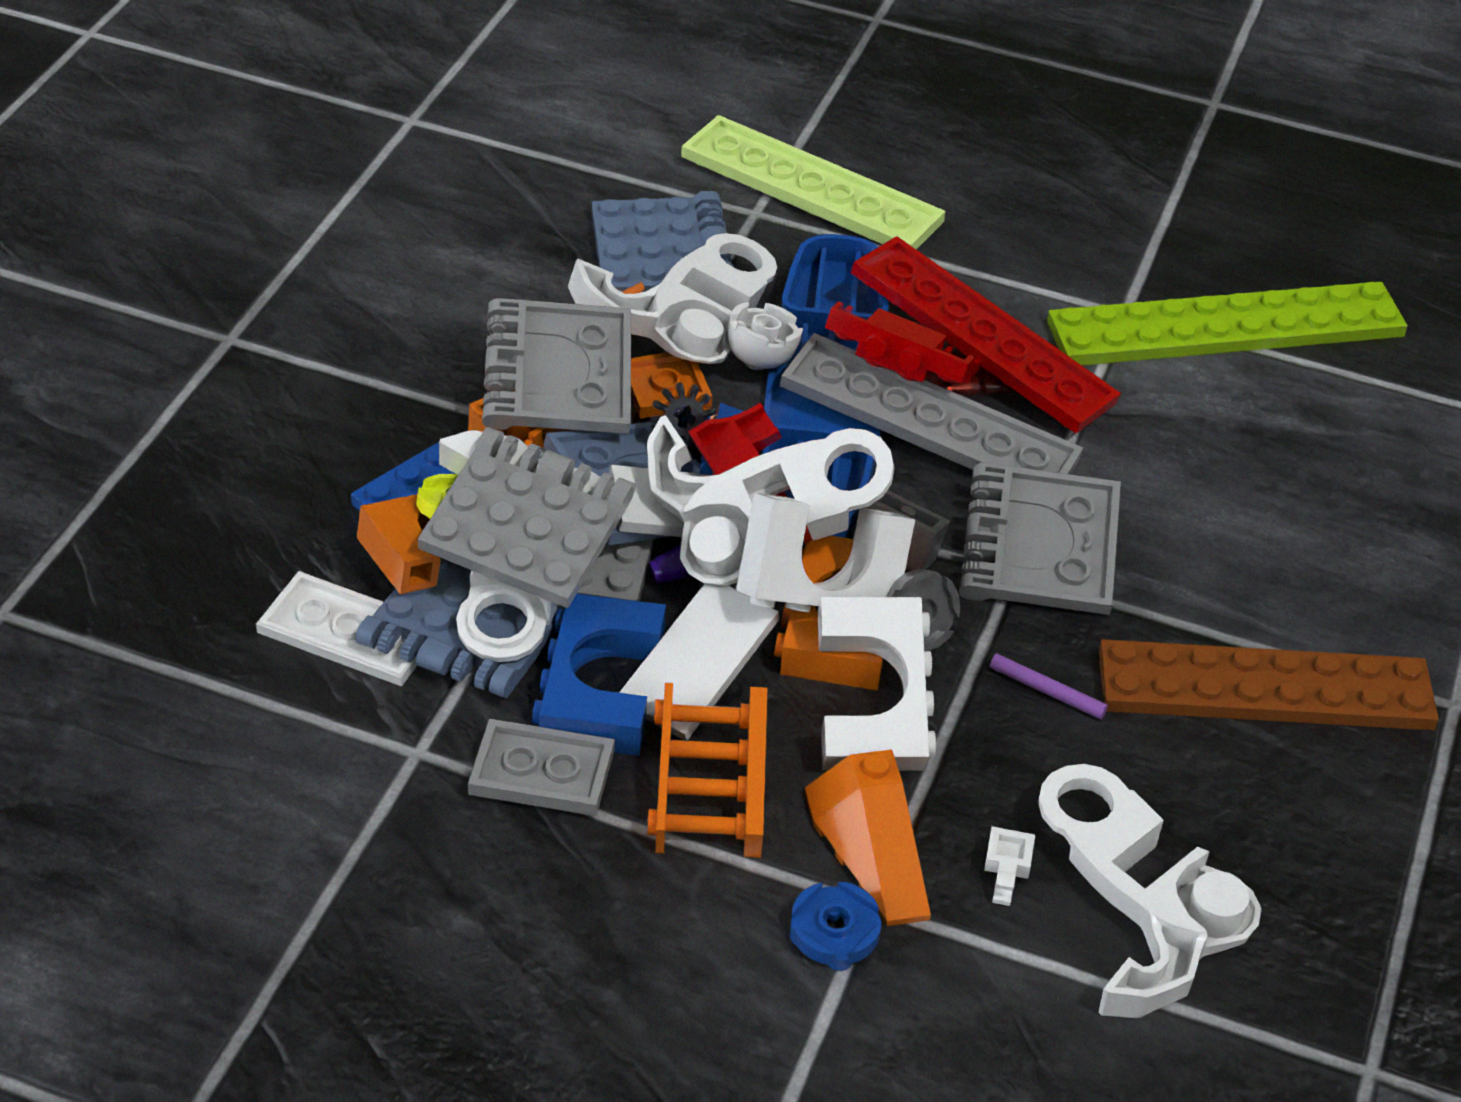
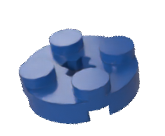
(830, 945)

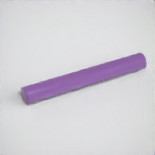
(1048, 686)

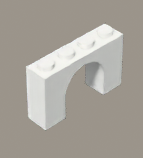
(773, 555)
(895, 632)

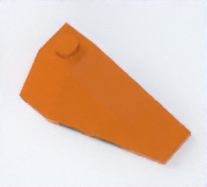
(869, 825)

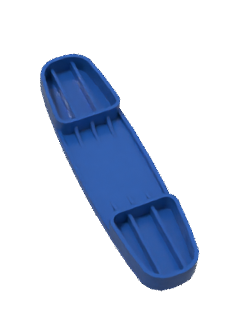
(814, 285)

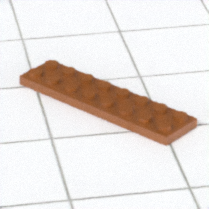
(1267, 684)

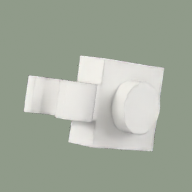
(1010, 857)

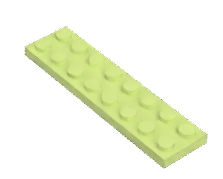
(811, 183)

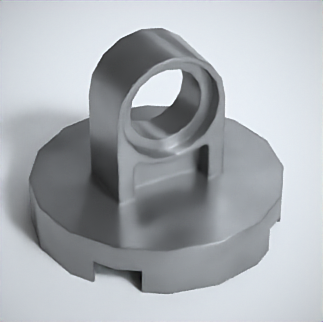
(938, 599)

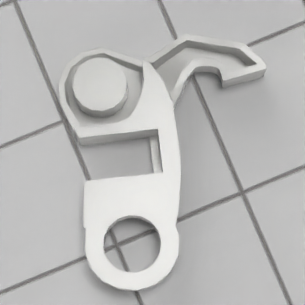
(692, 303)
(720, 505)
(485, 591)
(1182, 913)

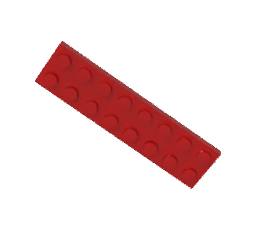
(987, 332)

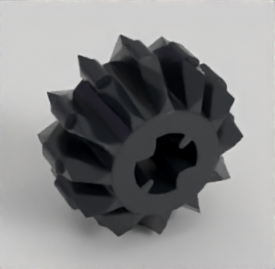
(695, 409)

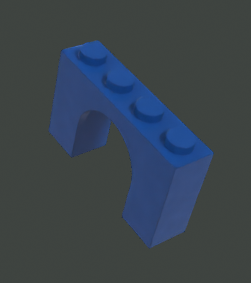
(588, 631)

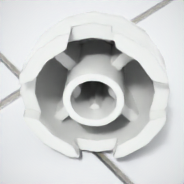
(763, 336)

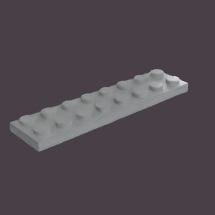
(922, 412)

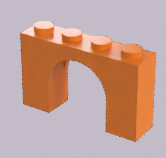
(391, 535)
(799, 644)

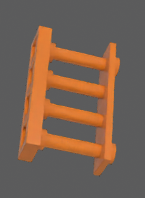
(747, 788)

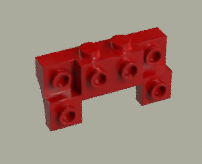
(901, 345)
(735, 440)

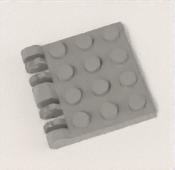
(563, 363)
(526, 523)
(1046, 537)

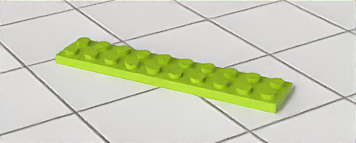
(1226, 323)

